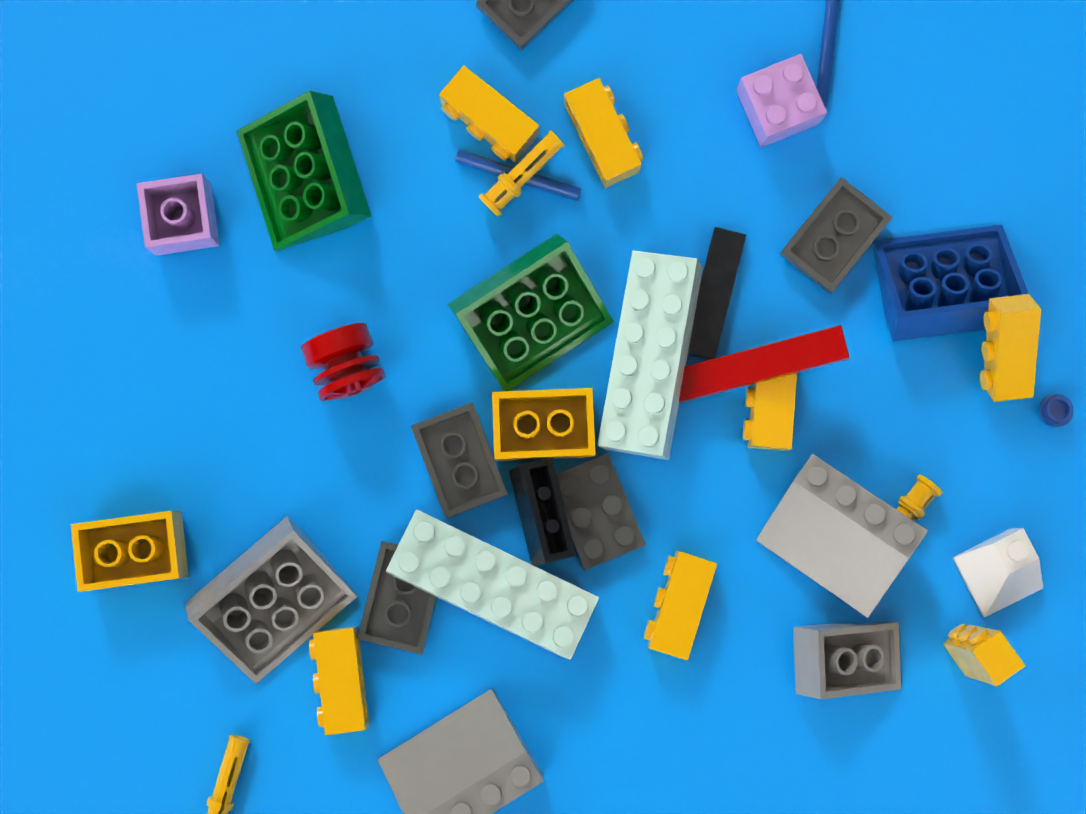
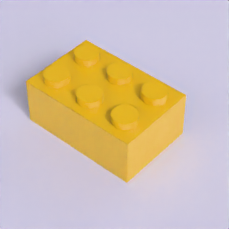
(543, 424)
(129, 550)

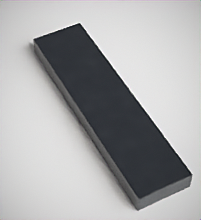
(715, 291)

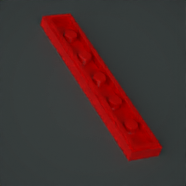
(764, 363)

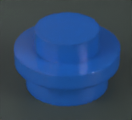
(1056, 410)

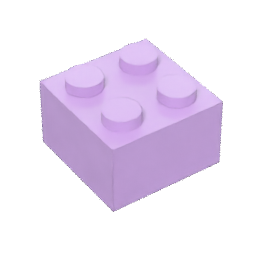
(781, 100)
(178, 214)

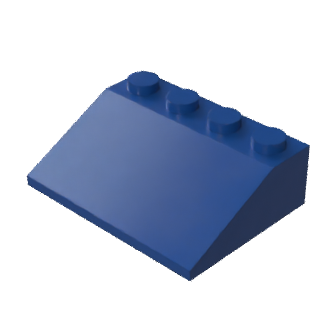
(944, 280)

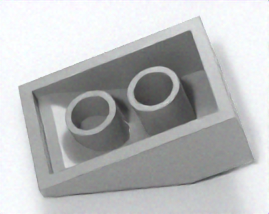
(846, 659)

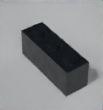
(542, 512)

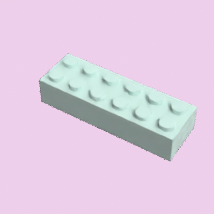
(650, 354)
(492, 584)

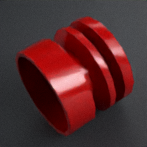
(341, 357)

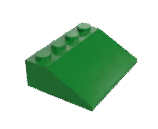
(303, 171)
(531, 312)

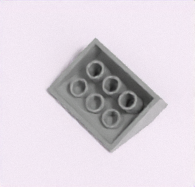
(841, 535)
(269, 600)
(463, 763)

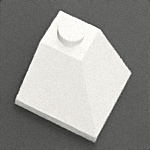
(1000, 570)

